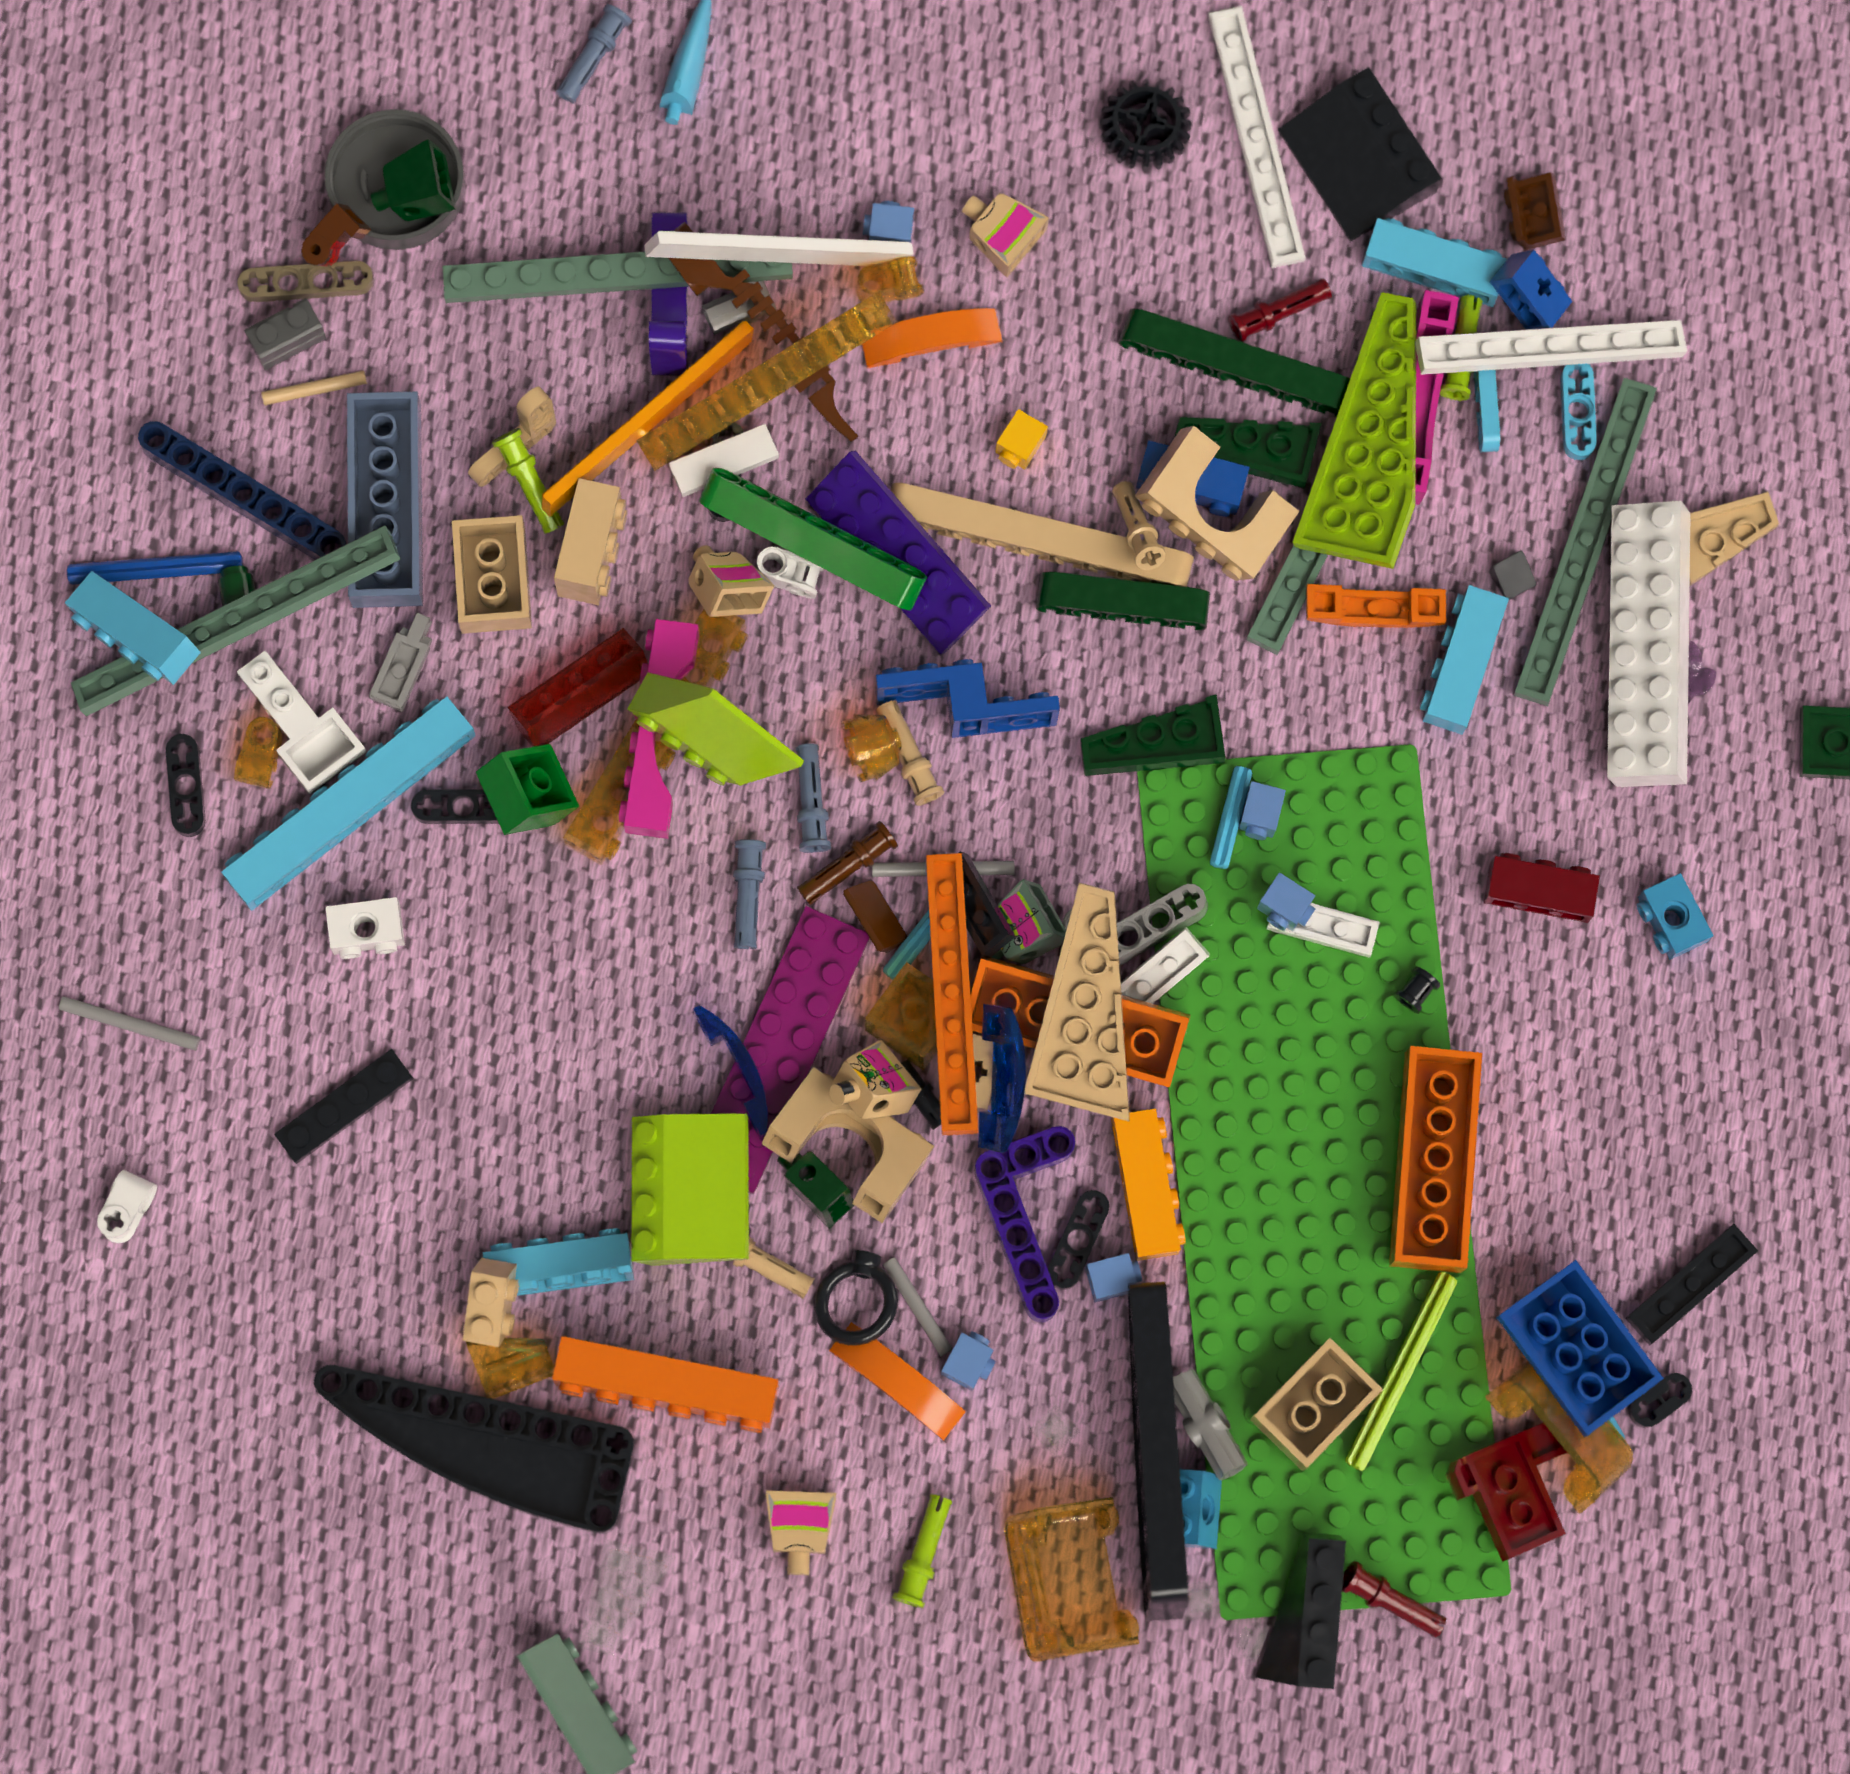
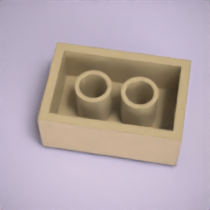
(590, 542)
(491, 574)
(1316, 1404)

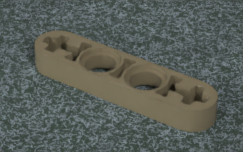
(305, 274)

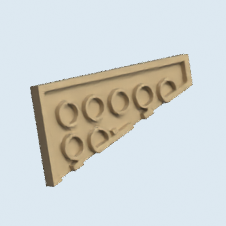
(1082, 1031)

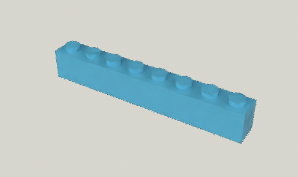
(348, 802)

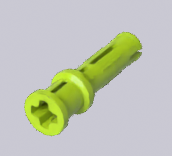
(1457, 383)
(521, 466)
(918, 1569)

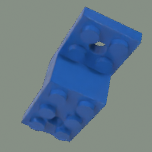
(966, 698)

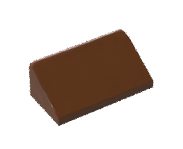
(875, 916)

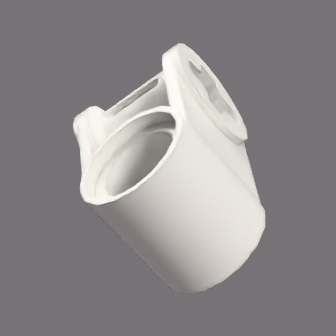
(792, 573)
(127, 1201)

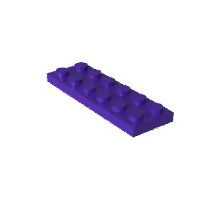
(865, 507)

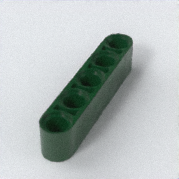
(1124, 599)

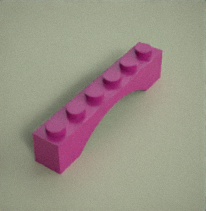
(1434, 318)
(649, 801)

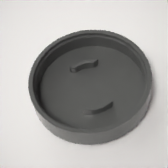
(356, 171)

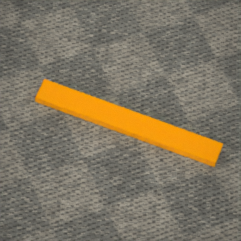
(648, 417)

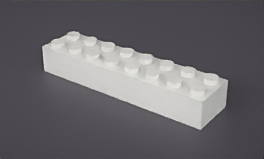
(1649, 644)

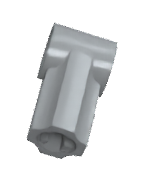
(723, 315)

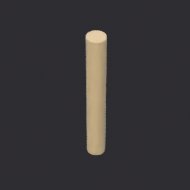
(314, 387)

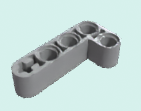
(1141, 920)

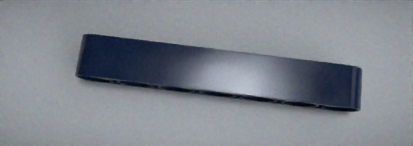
(231, 484)

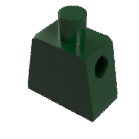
(416, 184)
(824, 1193)

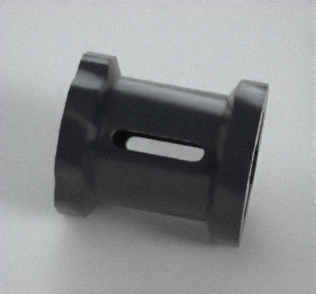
(1417, 989)

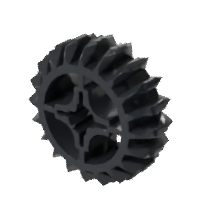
(1116, 114)

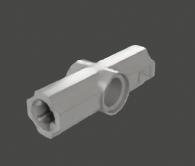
(1207, 1425)

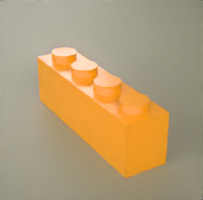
(1146, 1185)

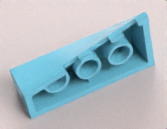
(568, 1263)

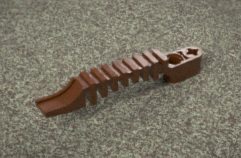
(706, 274)

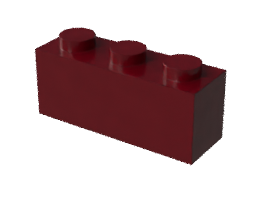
(1542, 888)

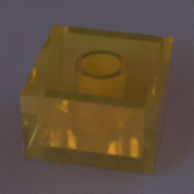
(906, 1017)

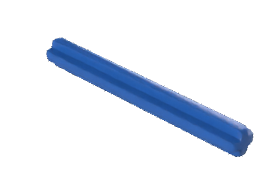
(155, 567)

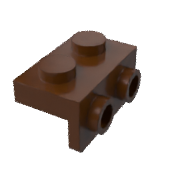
(1534, 211)

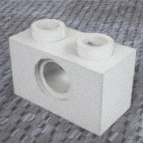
(346, 918)

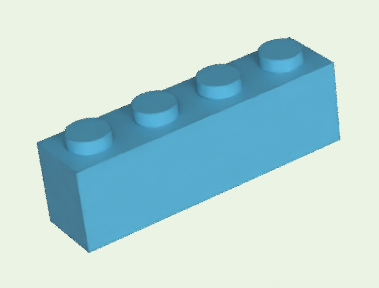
(1433, 261)
(132, 628)
(1465, 659)

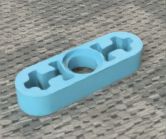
(1588, 400)
(1488, 417)

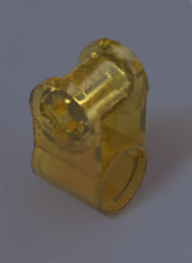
(896, 280)
(256, 758)

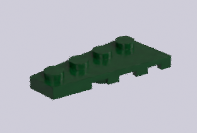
(1270, 450)
(1171, 740)

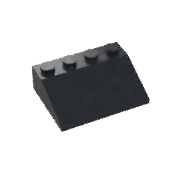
(1360, 154)

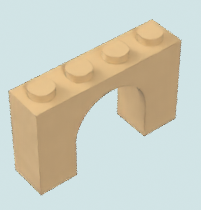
(1171, 494)
(896, 1150)

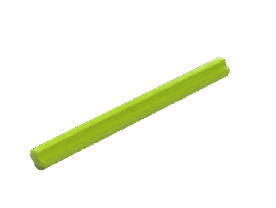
(1401, 1371)

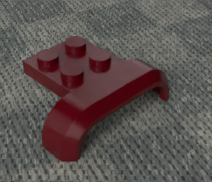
(1511, 1489)

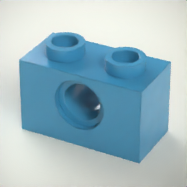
(1676, 897)
(1200, 1508)

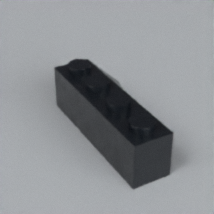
(1306, 1629)

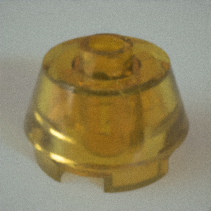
(872, 745)

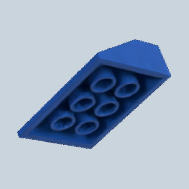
(1580, 1348)

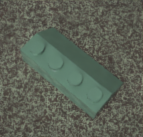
(576, 1707)

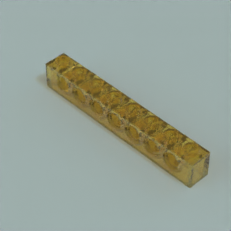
(767, 381)
(599, 844)

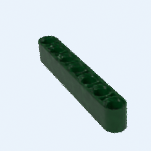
(1234, 360)

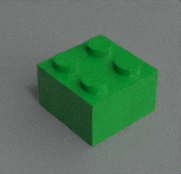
(527, 789)

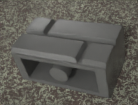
(285, 334)

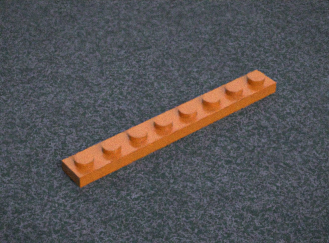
(952, 994)

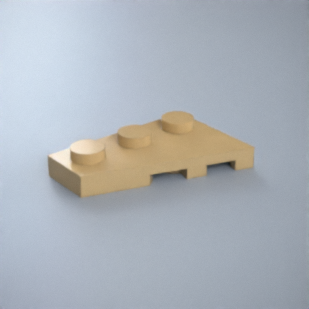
(1726, 531)

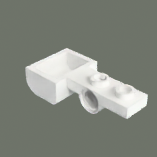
(315, 745)

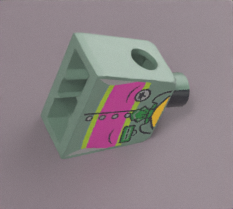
(1032, 921)

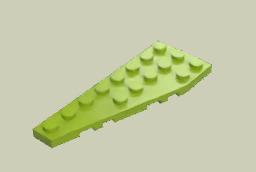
(1369, 464)

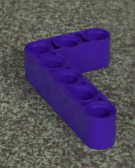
(668, 313)
(1017, 1216)

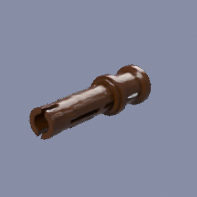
(860, 854)

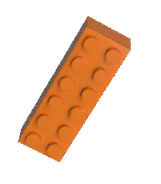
(1150, 1031)
(1435, 1159)
(666, 1383)

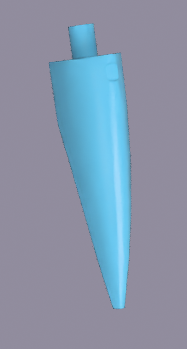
(687, 66)

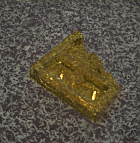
(511, 1365)

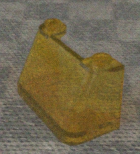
(1598, 1457)
(1067, 1580)

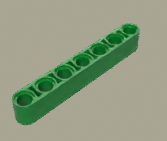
(812, 538)

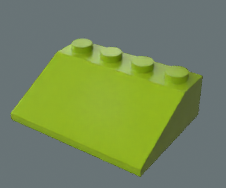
(710, 731)
(689, 1188)

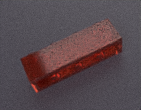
(579, 689)

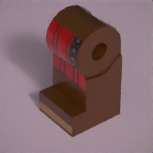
(331, 234)

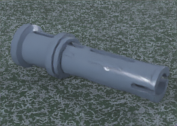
(600, 40)
(813, 815)
(749, 876)

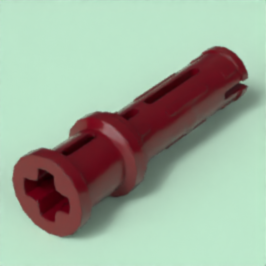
(1262, 312)
(1377, 1592)

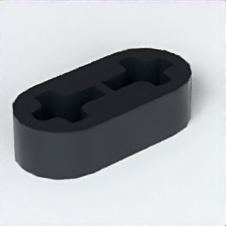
(1665, 1407)

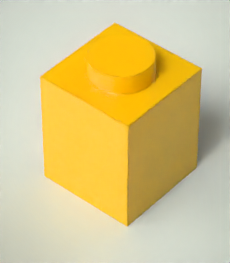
(1020, 440)

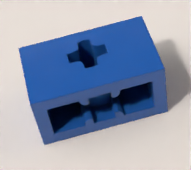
(1531, 290)

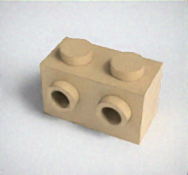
(490, 1302)

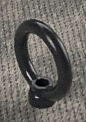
(865, 1266)

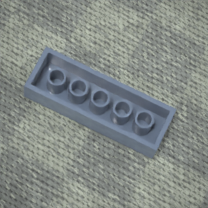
(387, 492)

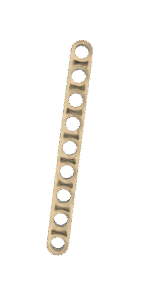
(1037, 535)

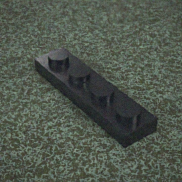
(343, 1106)
(1691, 1284)

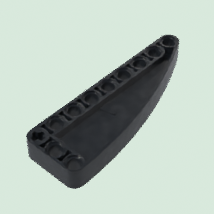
(1156, 1455)
(509, 1467)

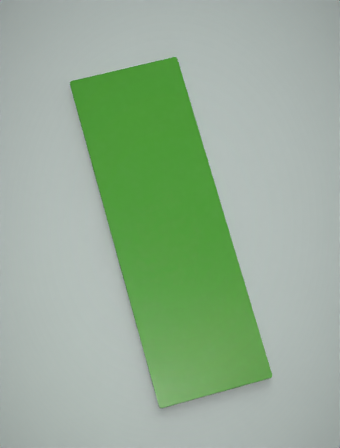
(1291, 1171)

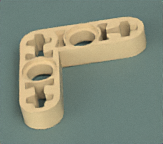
(536, 421)

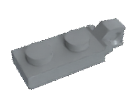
(402, 664)

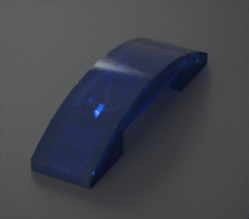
(716, 1031)
(1008, 1078)

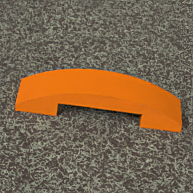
(933, 334)
(1375, 608)
(901, 1384)

